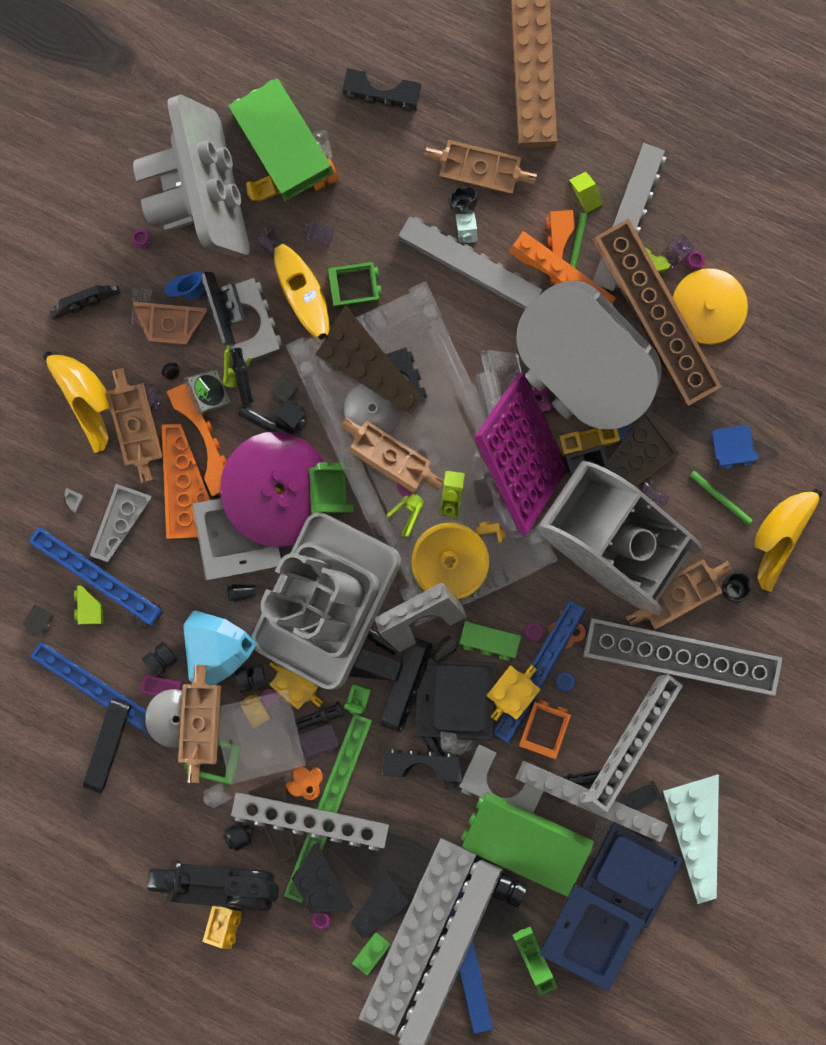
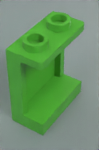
(328, 489)

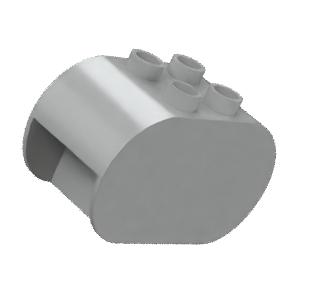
(587, 356)
(617, 535)

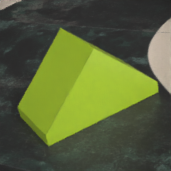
(586, 192)

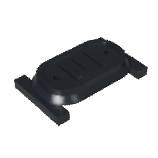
(642, 796)

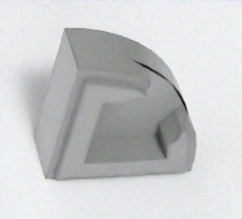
(73, 499)

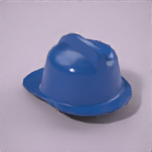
(187, 286)

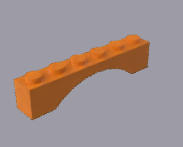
(561, 228)
(538, 256)
(184, 405)

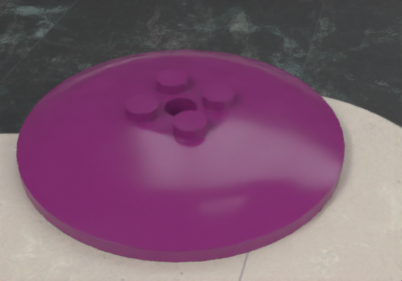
(250, 483)

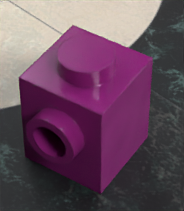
(543, 400)

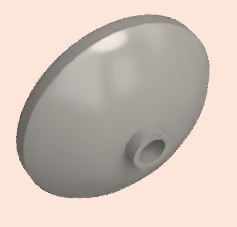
(356, 409)
(159, 717)

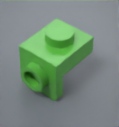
(358, 699)

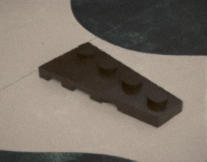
(280, 841)

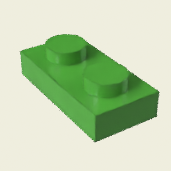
(371, 953)

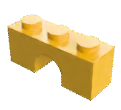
(587, 439)

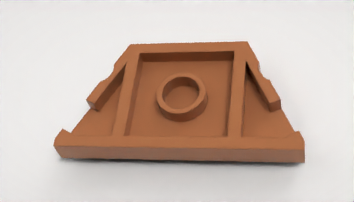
(168, 322)

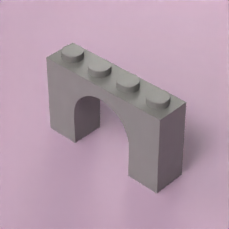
(265, 341)
(435, 601)
(476, 781)

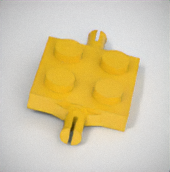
(299, 688)
(513, 692)

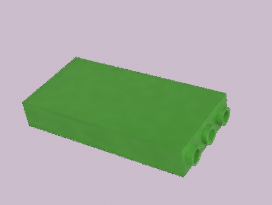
(281, 139)
(526, 844)

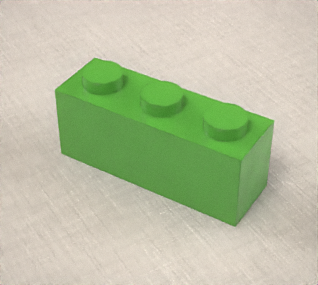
(489, 641)

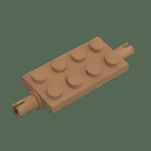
(480, 167)
(134, 424)
(390, 456)
(684, 593)
(199, 724)

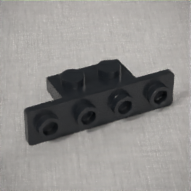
(225, 306)

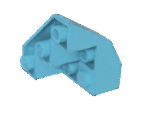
(215, 644)

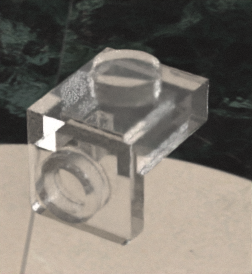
(323, 141)
(453, 745)

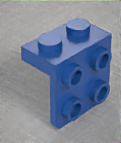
(734, 447)

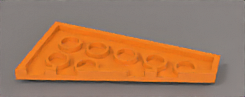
(181, 483)

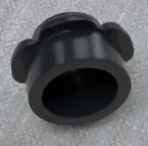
(170, 371)

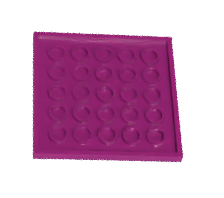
(521, 453)

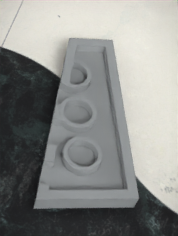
(121, 515)

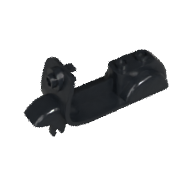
(215, 886)

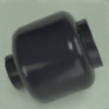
(238, 836)

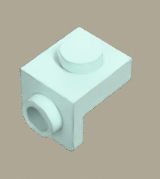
(466, 228)

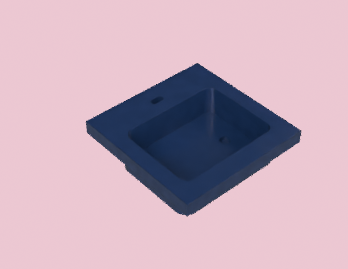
(631, 871)
(595, 938)

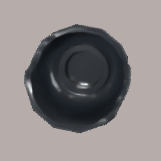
(463, 200)
(736, 587)

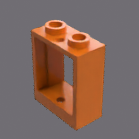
(561, 712)

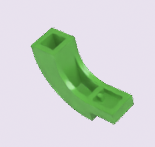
(535, 963)

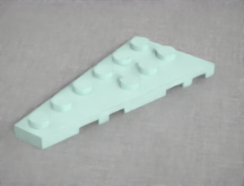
(695, 822)

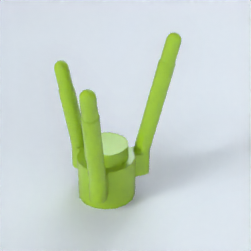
(229, 376)
(413, 505)

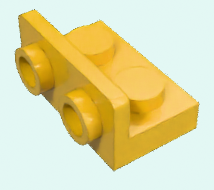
(222, 927)

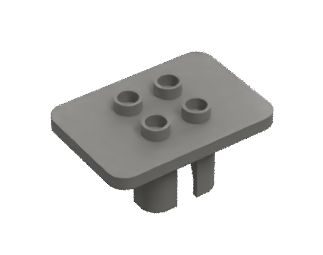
(196, 180)
(325, 600)

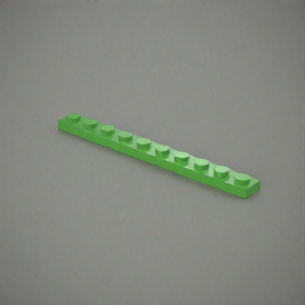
(334, 789)

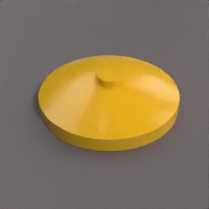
(711, 305)
(451, 556)

